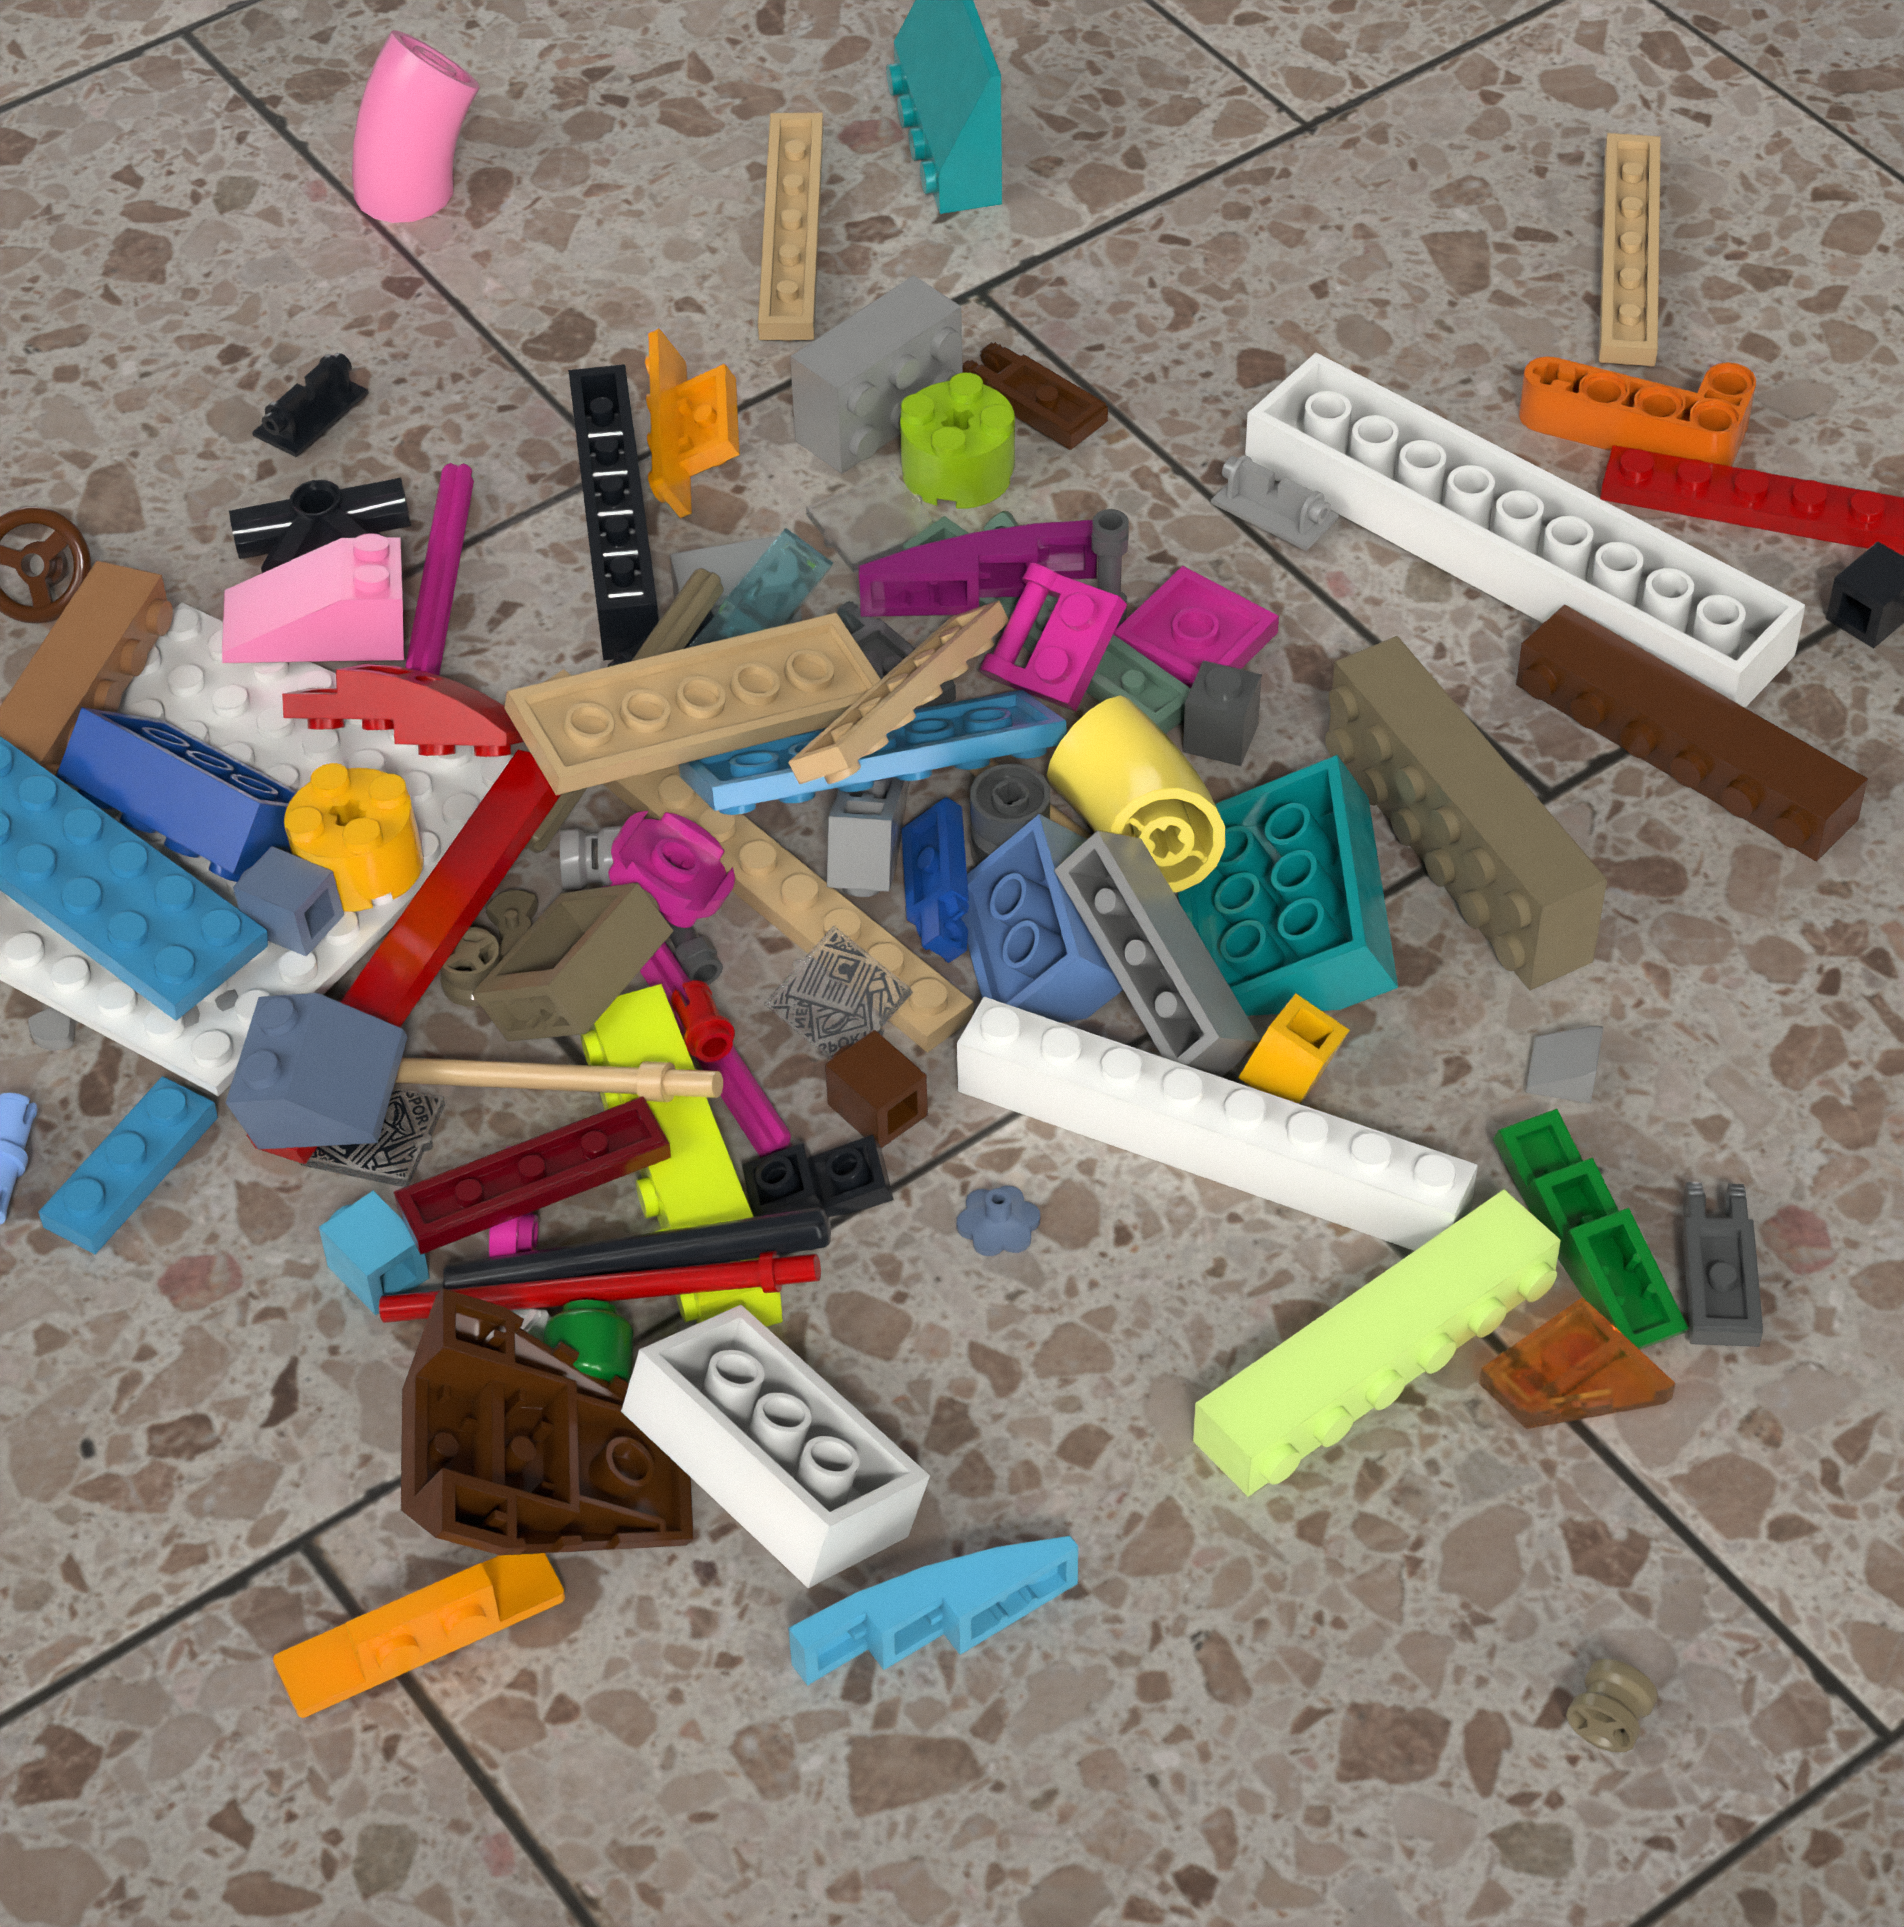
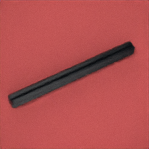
(656, 1250)

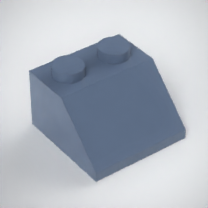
(314, 1073)

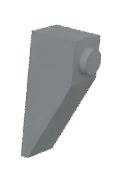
(866, 837)

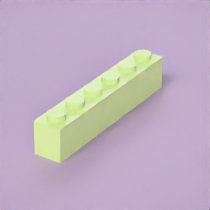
(1376, 1343)

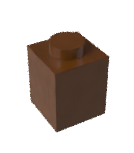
(876, 1088)

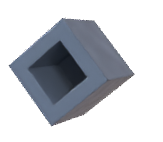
(290, 899)

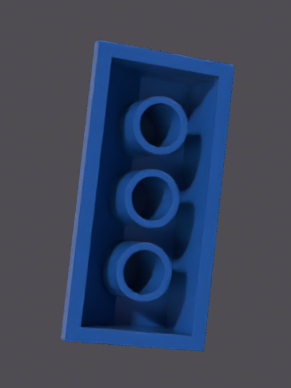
(178, 788)

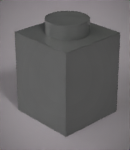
(1222, 713)

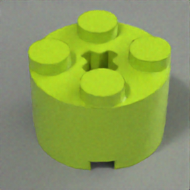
(957, 442)

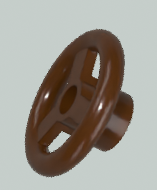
(54, 560)

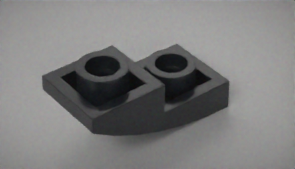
(835, 1180)

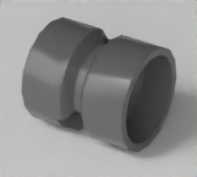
(1003, 803)

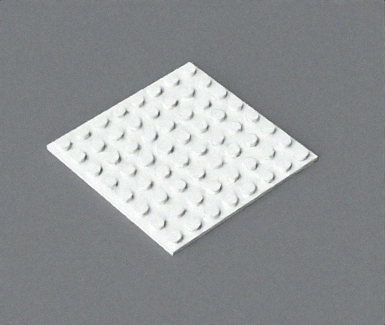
(241, 715)

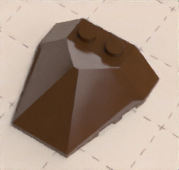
(526, 1449)

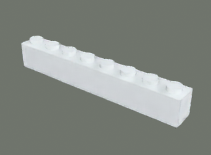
(1212, 1126)

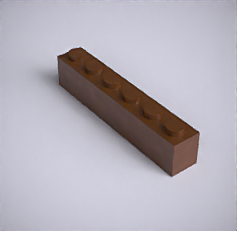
(1691, 732)

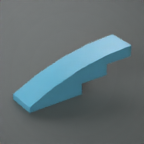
(956, 1597)

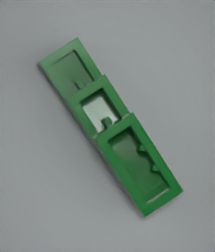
(1598, 1242)

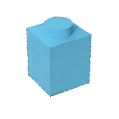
(372, 1251)

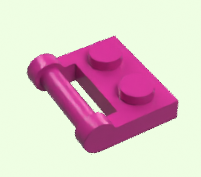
(1068, 645)

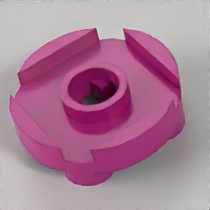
(684, 892)

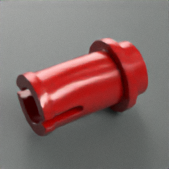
(707, 1032)

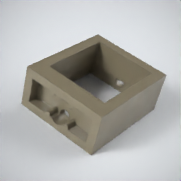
(573, 962)

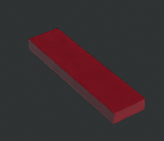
(531, 1175)

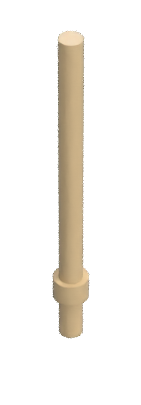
(652, 1079)

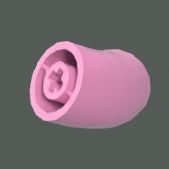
(409, 130)

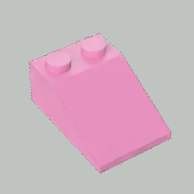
(320, 606)

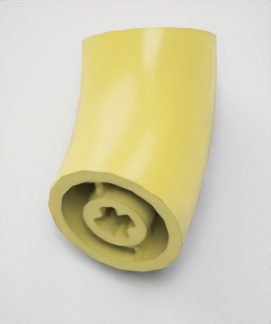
(1138, 784)

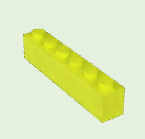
(699, 1178)

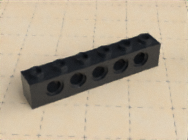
(613, 506)

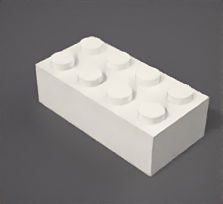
(774, 1444)

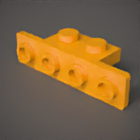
(690, 422)
(416, 1630)

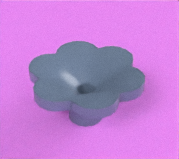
(998, 1220)

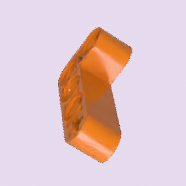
(1635, 413)

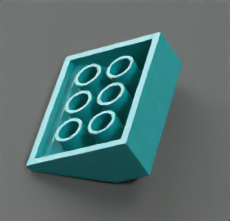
(950, 103)
(1297, 895)

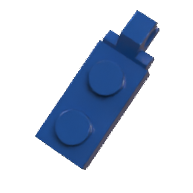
(937, 878)

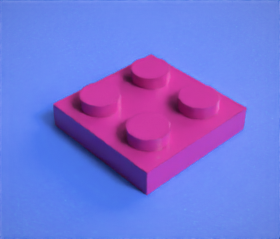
(1196, 622)

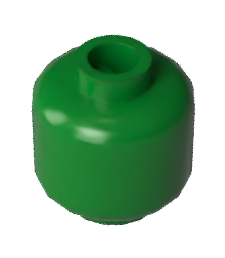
(598, 1336)

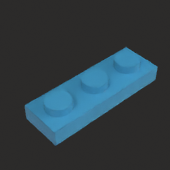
(128, 1165)

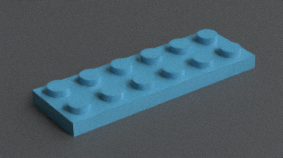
(940, 736)
(115, 892)

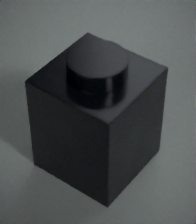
(1869, 595)

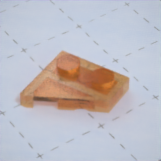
(1574, 1371)

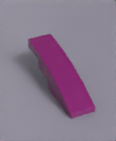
(959, 570)

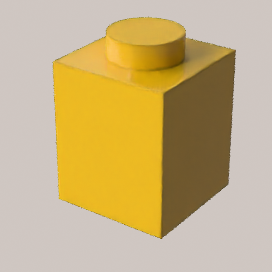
(1294, 1051)

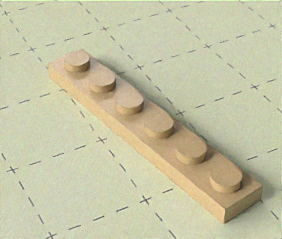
(791, 227)
(1630, 250)
(893, 699)

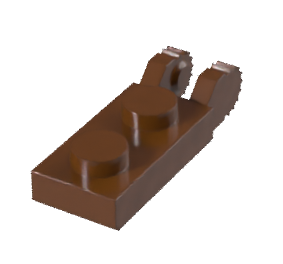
(1040, 395)

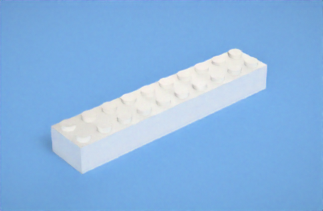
(1519, 528)

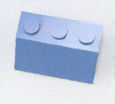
(1027, 932)

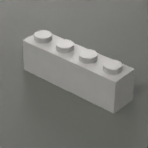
(1156, 954)

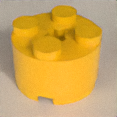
(359, 829)

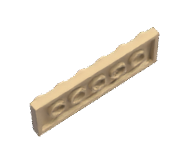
(690, 703)

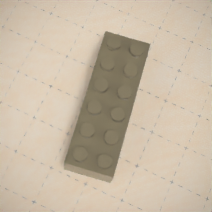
(1465, 813)

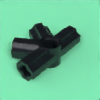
(315, 517)

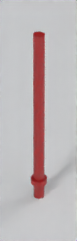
(766, 1272)

